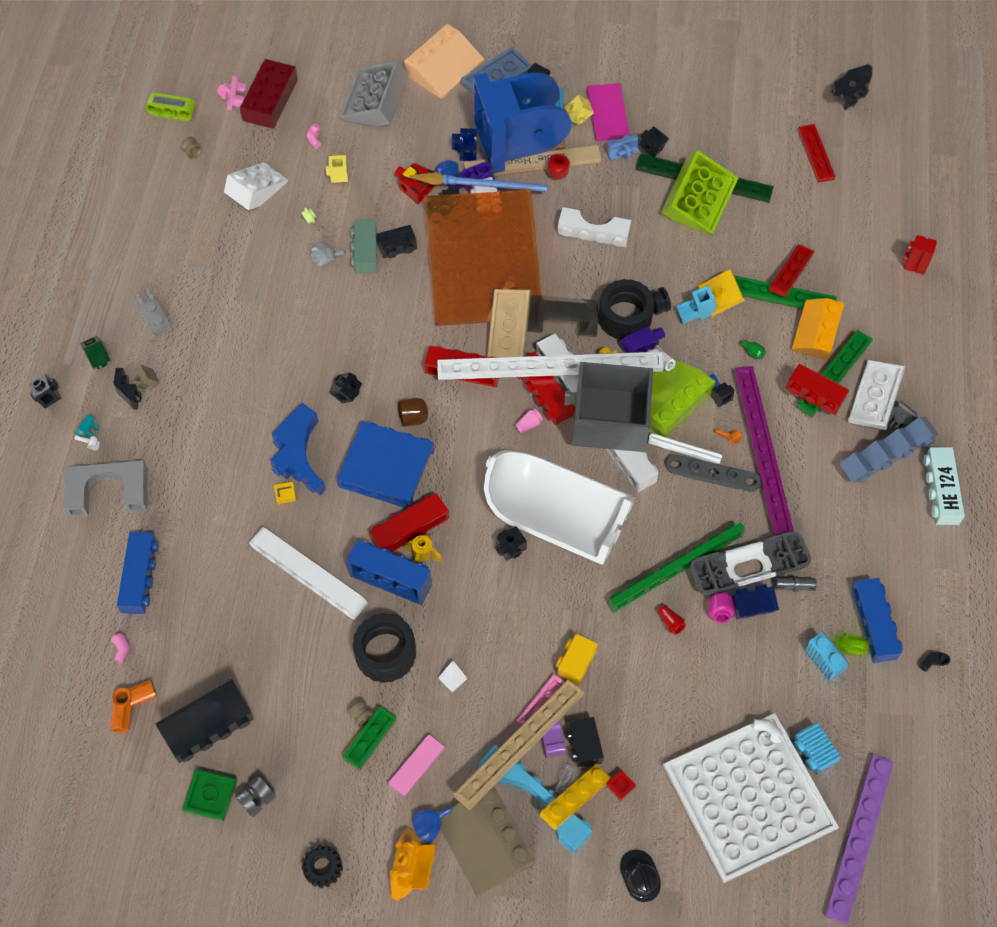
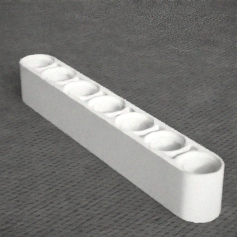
(308, 573)

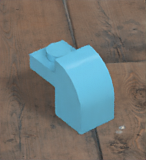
(700, 307)

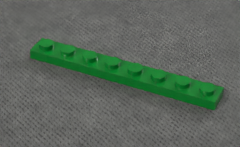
(669, 570)

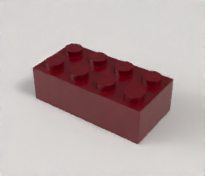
(269, 93)

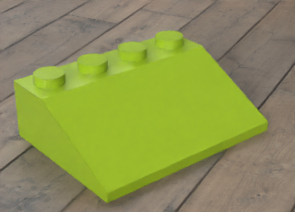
(700, 193)
(676, 396)

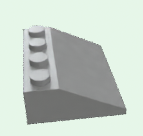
(374, 94)

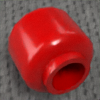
(558, 166)

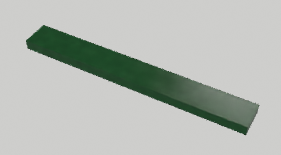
(671, 170)

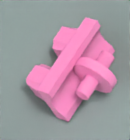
(229, 91)

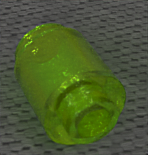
(852, 645)

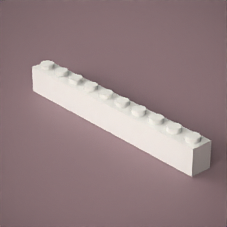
(631, 463)

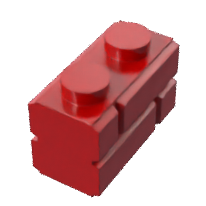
(919, 254)

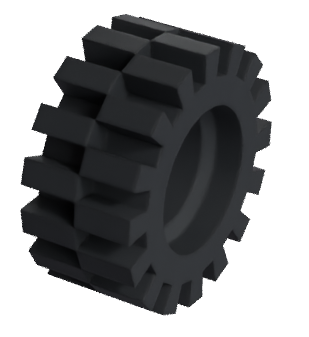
(324, 879)

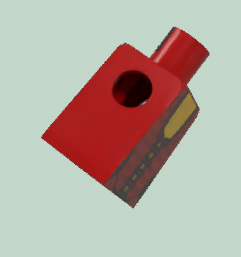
(413, 188)

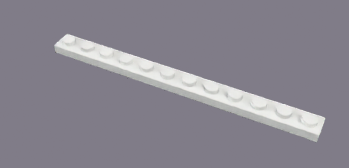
(540, 365)

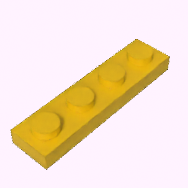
(575, 797)

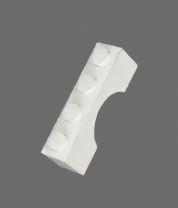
(573, 225)

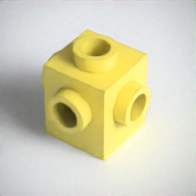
(579, 109)

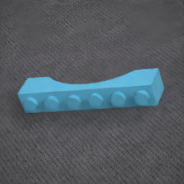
(571, 833)

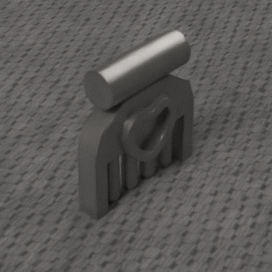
(902, 416)

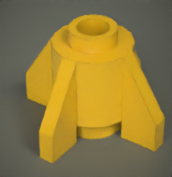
(422, 549)

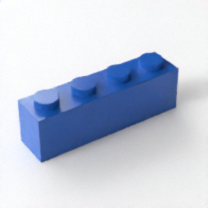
(137, 573)
(876, 620)

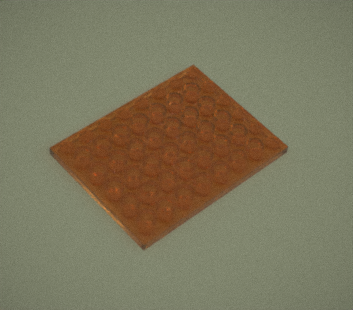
(478, 247)

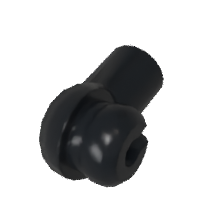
(934, 658)

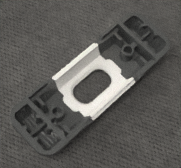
(777, 554)

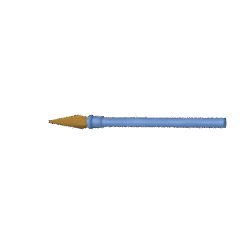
(436, 179)

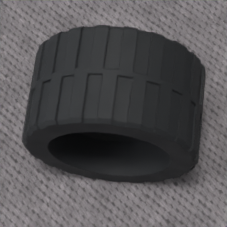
(629, 292)
(376, 626)

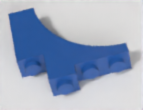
(292, 442)

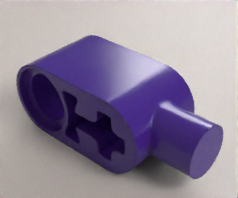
(479, 171)
(642, 340)

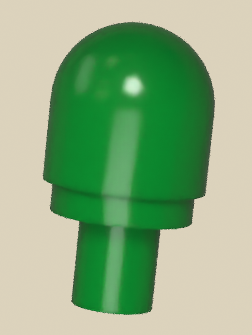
(754, 349)

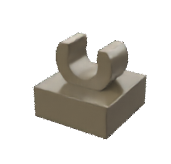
(146, 376)

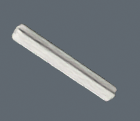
(684, 448)

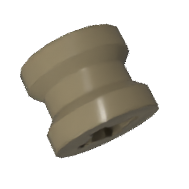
(191, 147)
(360, 713)

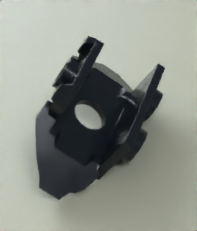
(862, 77)

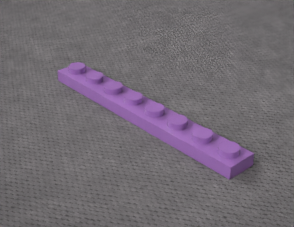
(859, 840)

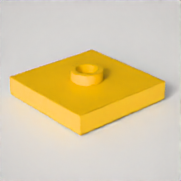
(724, 291)

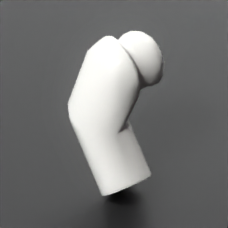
(770, 727)

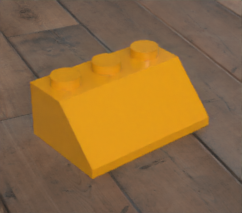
(818, 327)

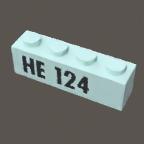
(944, 486)

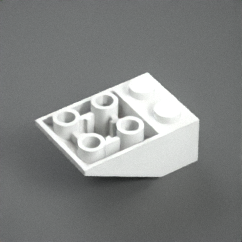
(254, 185)

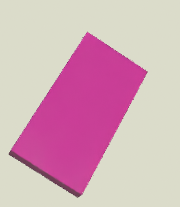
(609, 111)

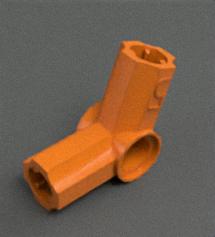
(123, 711)

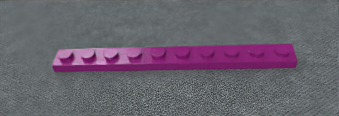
(763, 451)

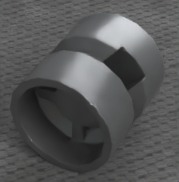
(261, 791)

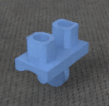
(622, 147)

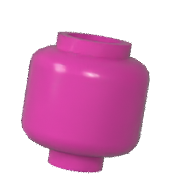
(721, 607)

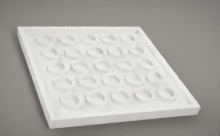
(749, 799)

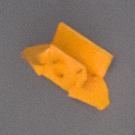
(411, 865)

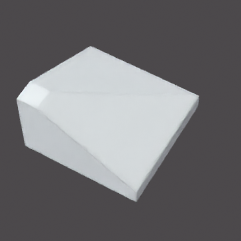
(452, 677)

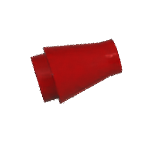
(673, 621)

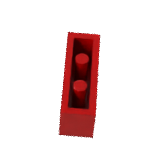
(817, 389)

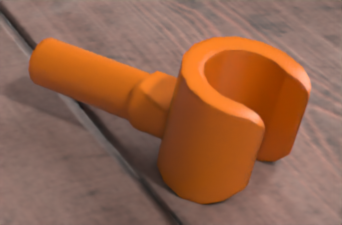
(734, 438)

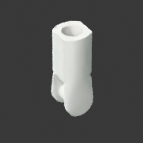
(668, 362)

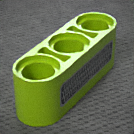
(170, 106)

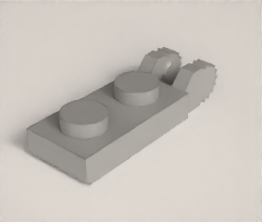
(153, 313)

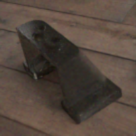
(563, 309)

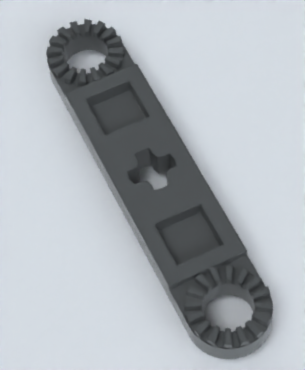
(724, 475)

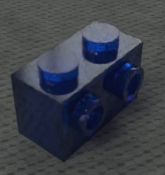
(755, 602)

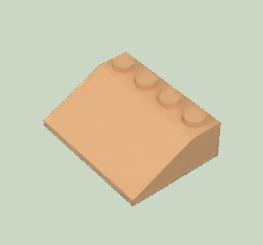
(443, 61)

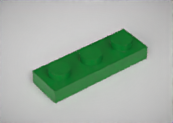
(369, 738)

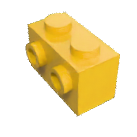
(577, 659)

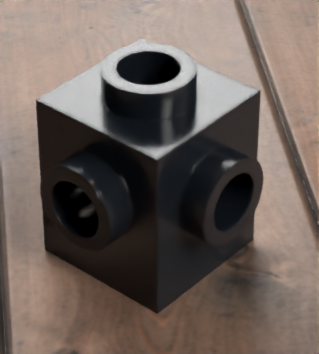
(653, 141)
(345, 387)
(44, 391)
(510, 543)

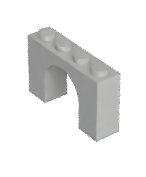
(82, 479)

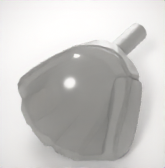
(324, 254)

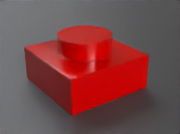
(621, 785)

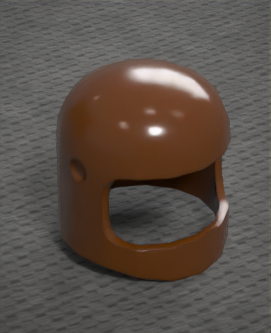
(412, 411)

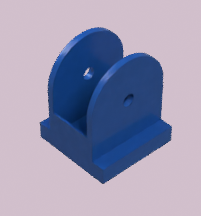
(509, 123)

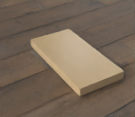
(509, 323)

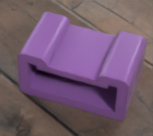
(553, 741)

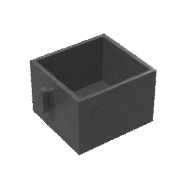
(612, 406)

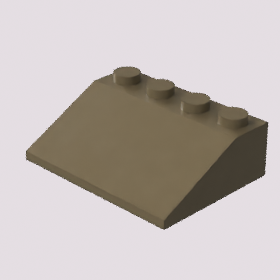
(486, 842)

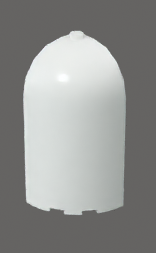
(556, 503)

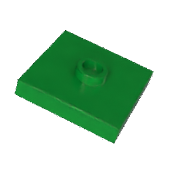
(209, 795)

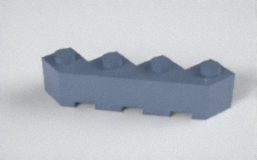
(884, 452)

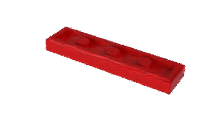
(816, 153)
(791, 270)

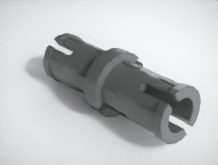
(795, 584)

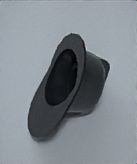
(640, 875)

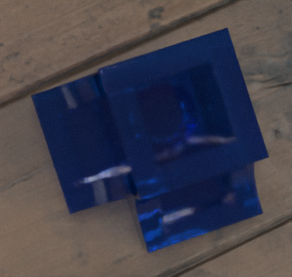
(466, 144)

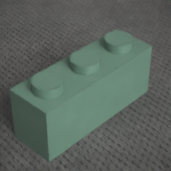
(364, 246)

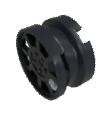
(662, 301)

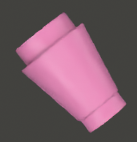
(529, 421)

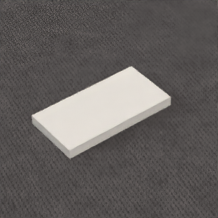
(876, 394)

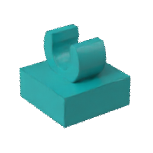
(85, 425)

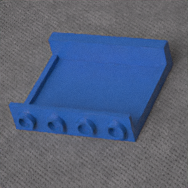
(385, 464)

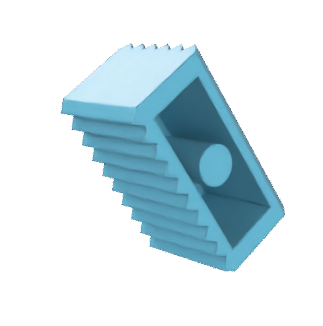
(826, 656)
(816, 748)

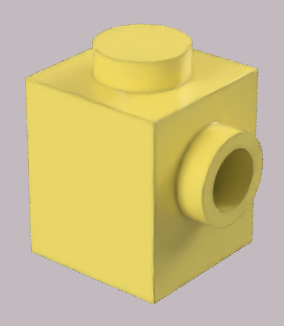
(337, 169)

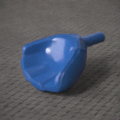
(448, 167)
(428, 823)

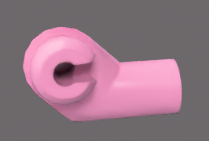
(312, 135)
(122, 645)

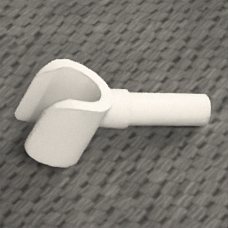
(92, 442)

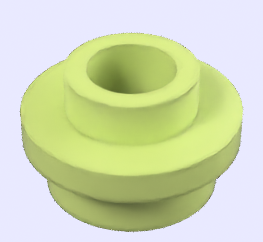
(308, 215)

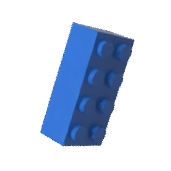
(389, 572)

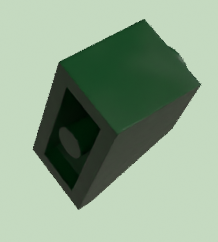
(95, 352)

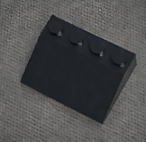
(205, 721)

